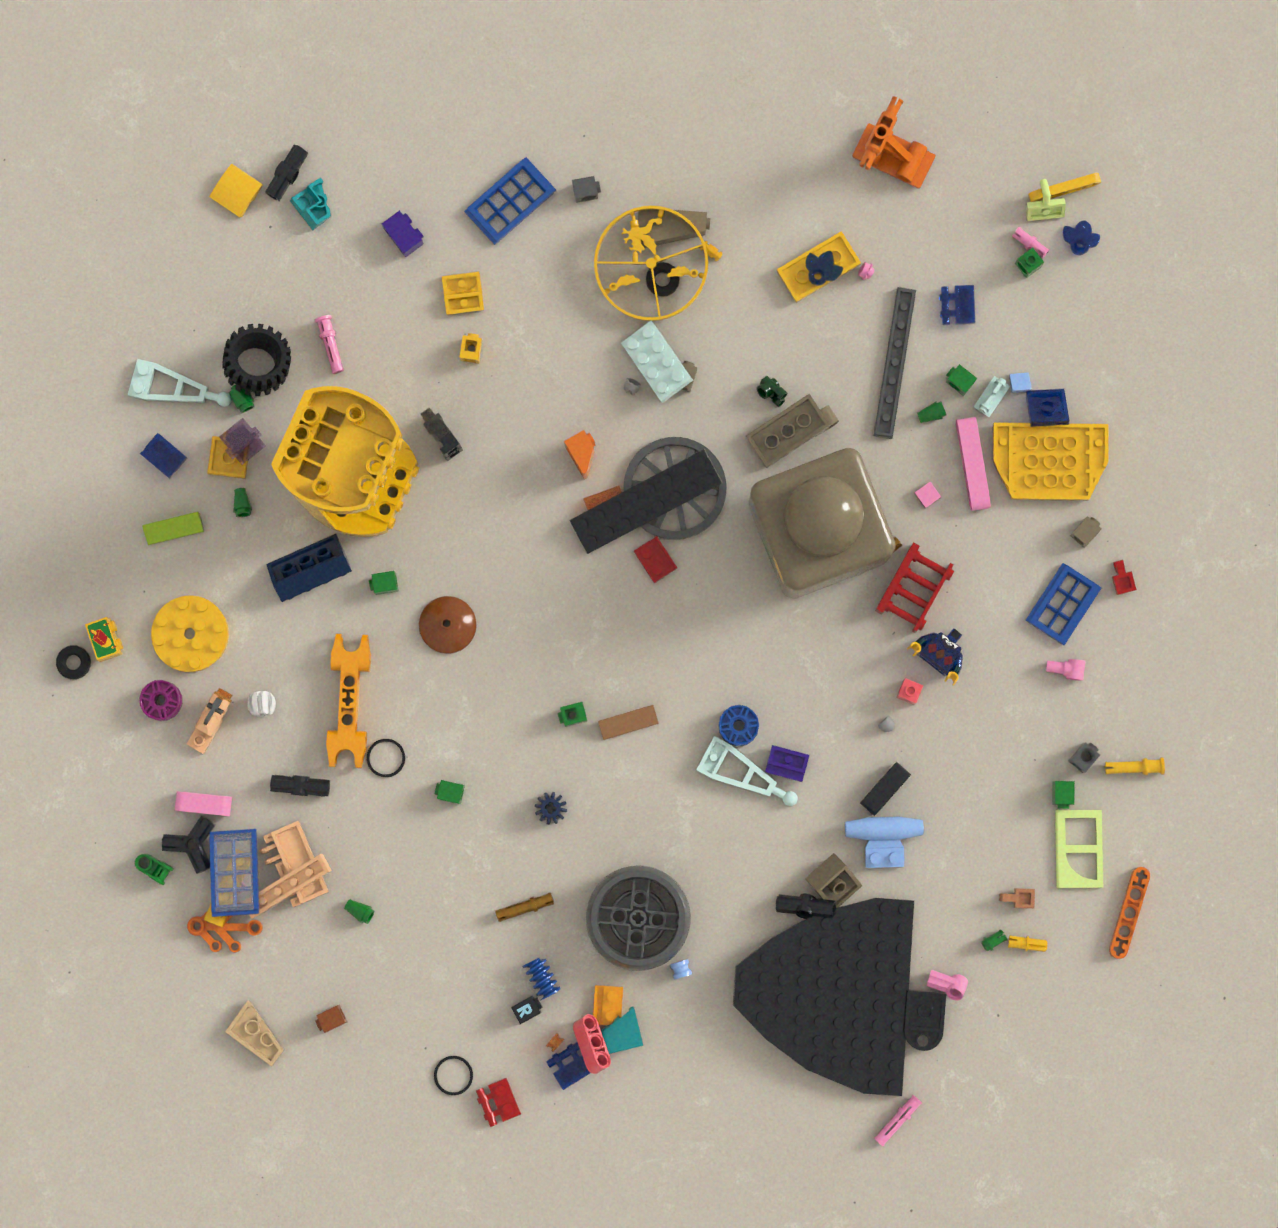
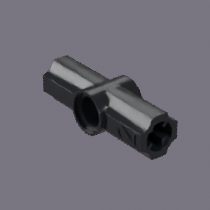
(286, 172)
(300, 785)
(806, 906)

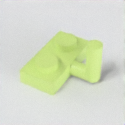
(1047, 208)

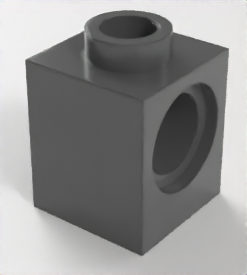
(586, 189)
(1077, 761)

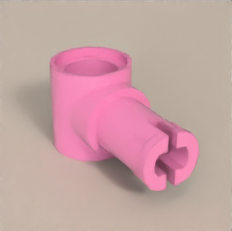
(1072, 669)

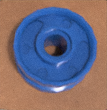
(734, 714)

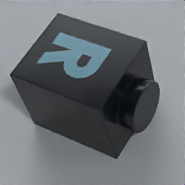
(527, 1009)

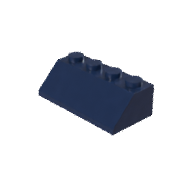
(308, 568)

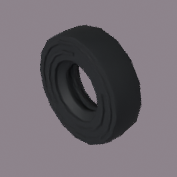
(662, 290)
(68, 651)

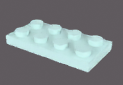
(657, 361)

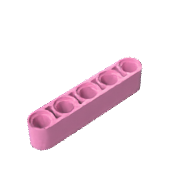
(973, 463)

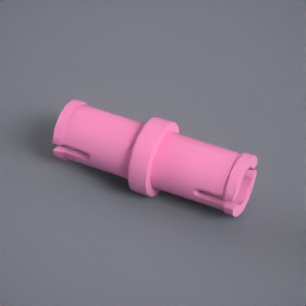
(1030, 242)

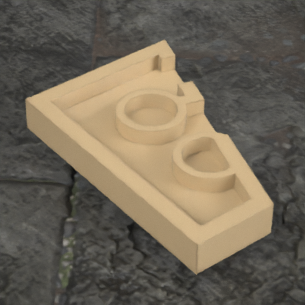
(254, 1034)

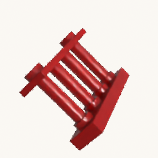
(905, 572)

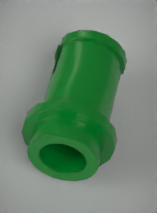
(993, 940)

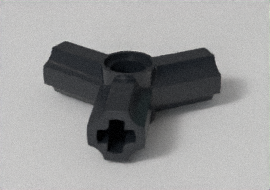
(179, 843)

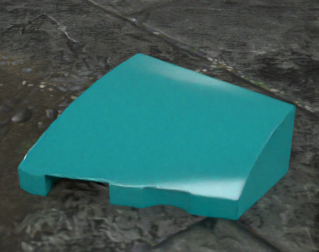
(312, 204)
(623, 1033)

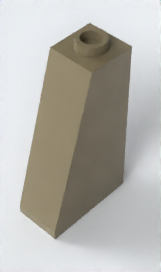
(672, 226)

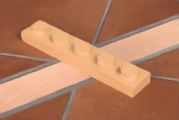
(292, 883)

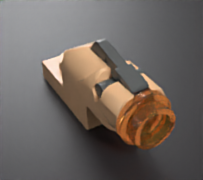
(210, 720)

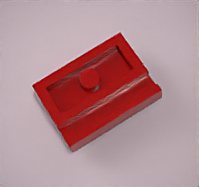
(655, 559)

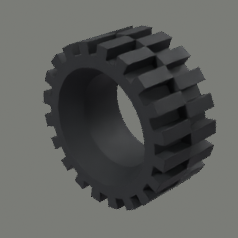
(260, 339)

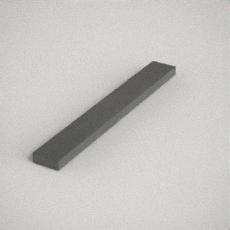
(894, 363)

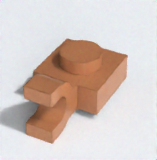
(1022, 898)

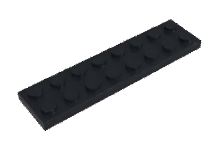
(646, 501)

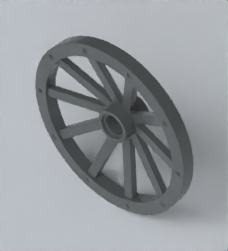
(721, 493)

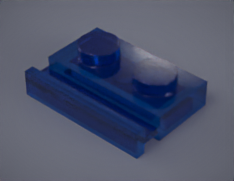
(163, 455)

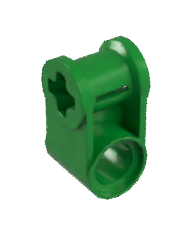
(154, 869)

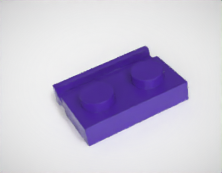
(787, 763)

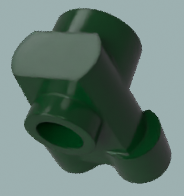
(770, 388)

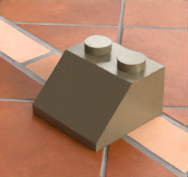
(834, 880)

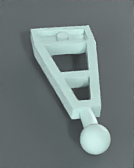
(143, 379)
(713, 759)

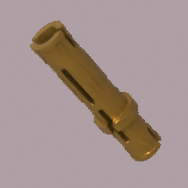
(524, 907)

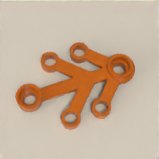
(221, 931)

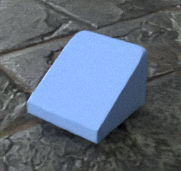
(1020, 382)

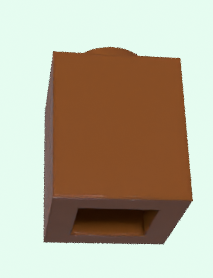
(330, 1019)

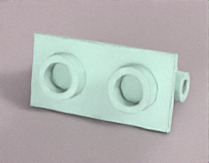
(992, 396)

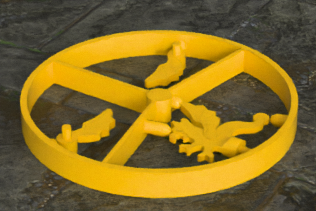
(636, 235)

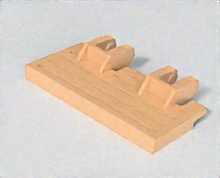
(294, 852)

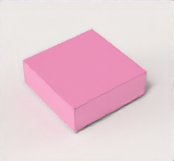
(927, 495)

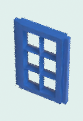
(1078, 613)

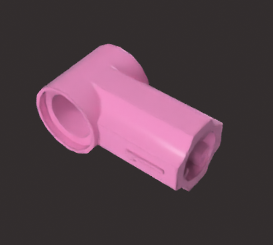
(953, 986)

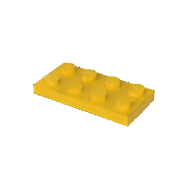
(795, 273)

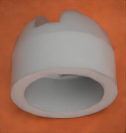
(632, 385)
(887, 724)

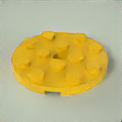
(194, 653)

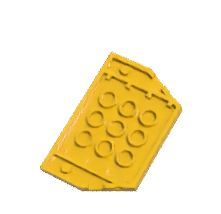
(1050, 460)

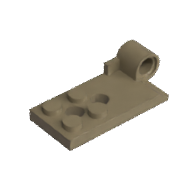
(806, 421)

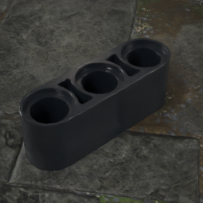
(885, 788)

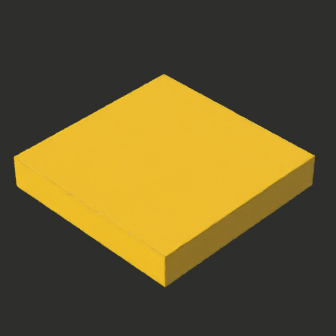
(222, 464)

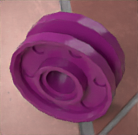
(149, 697)

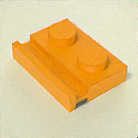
(607, 1004)

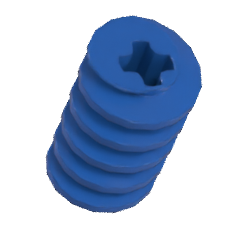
(541, 977)

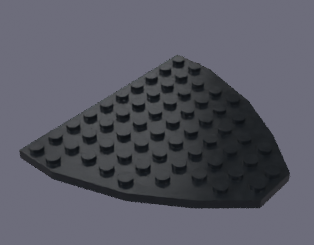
(836, 993)

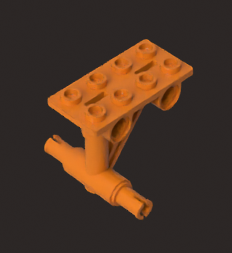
(893, 154)

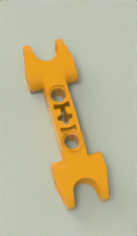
(347, 735)

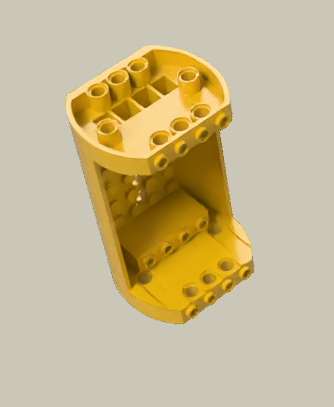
(345, 460)

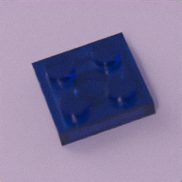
(1047, 407)

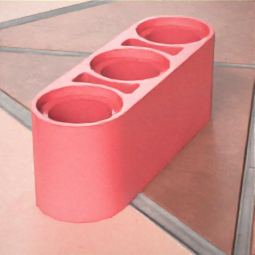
(591, 1044)

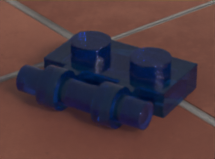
(964, 304)
(571, 1072)

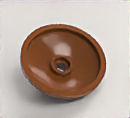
(450, 638)

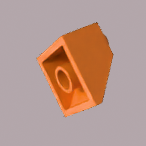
(581, 451)

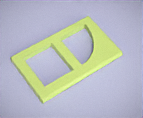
(1065, 875)

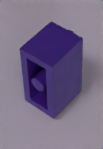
(402, 233)

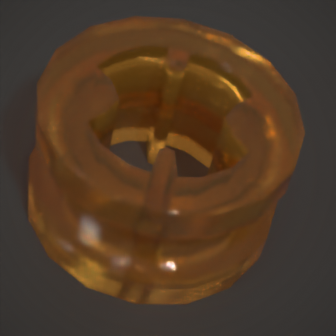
(555, 1042)

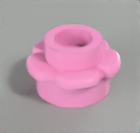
(866, 271)

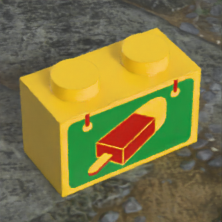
(104, 639)

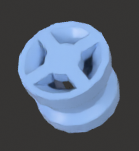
(681, 969)

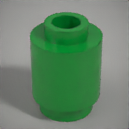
(241, 401)

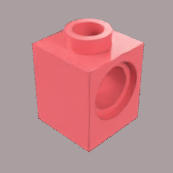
(909, 691)

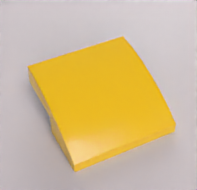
(236, 190)
(462, 292)

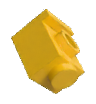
(467, 341)

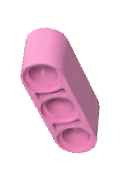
(203, 803)

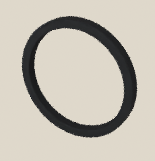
(385, 775)
(453, 1093)

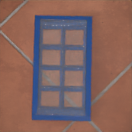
(510, 200)
(234, 873)

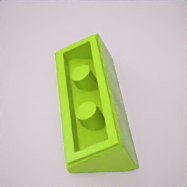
(173, 528)

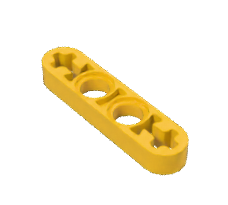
(1067, 187)

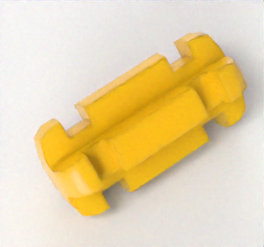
(712, 251)

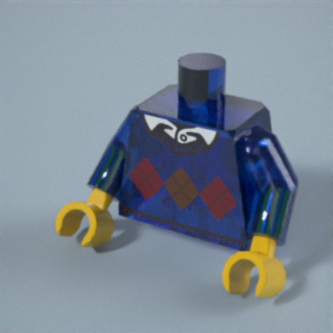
(941, 653)

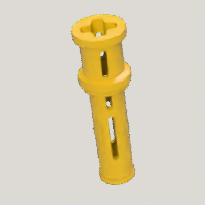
(1145, 766)

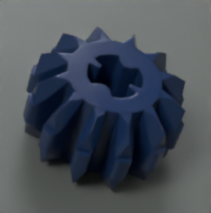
(555, 803)

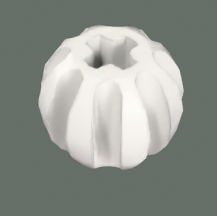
(261, 703)

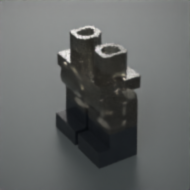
(435, 425)

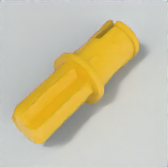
(1027, 943)

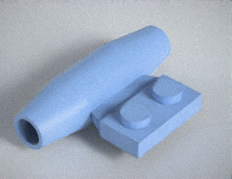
(884, 838)

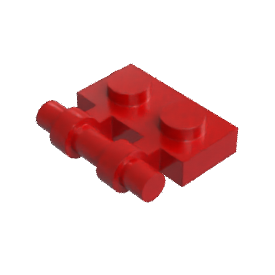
(504, 1100)

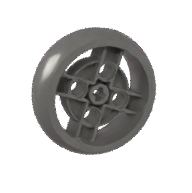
(626, 903)

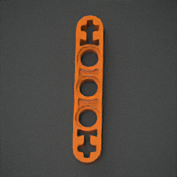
(1129, 922)

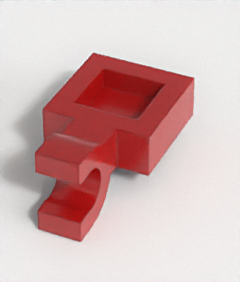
(1123, 581)

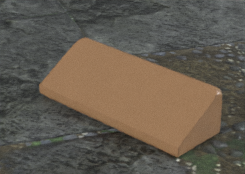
(628, 722)

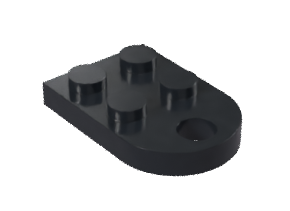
(924, 1017)

